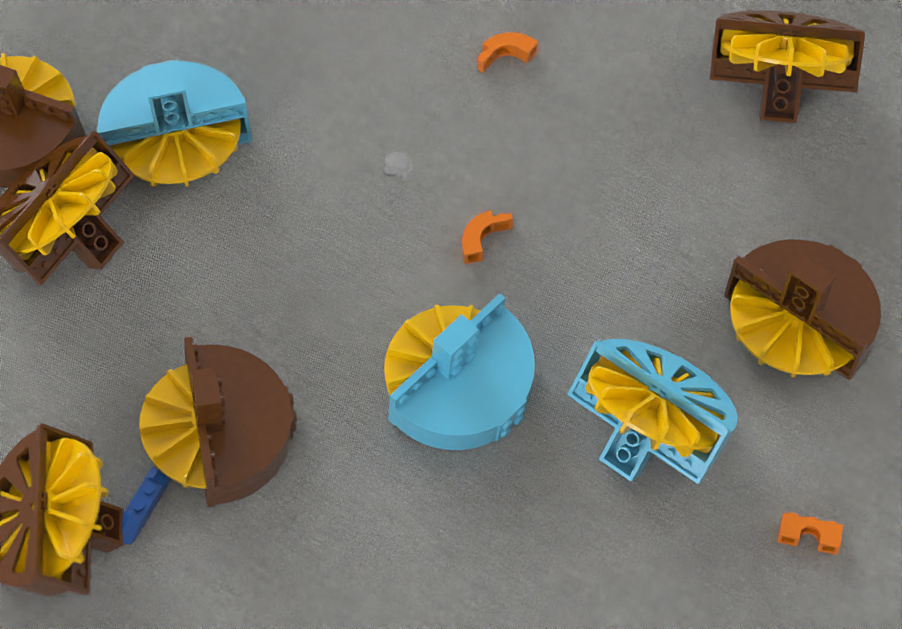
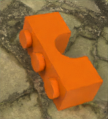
(827, 533)

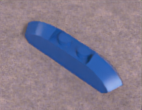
(143, 504)

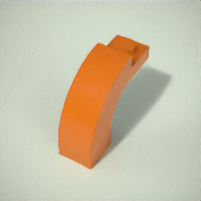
(507, 44)
(479, 228)

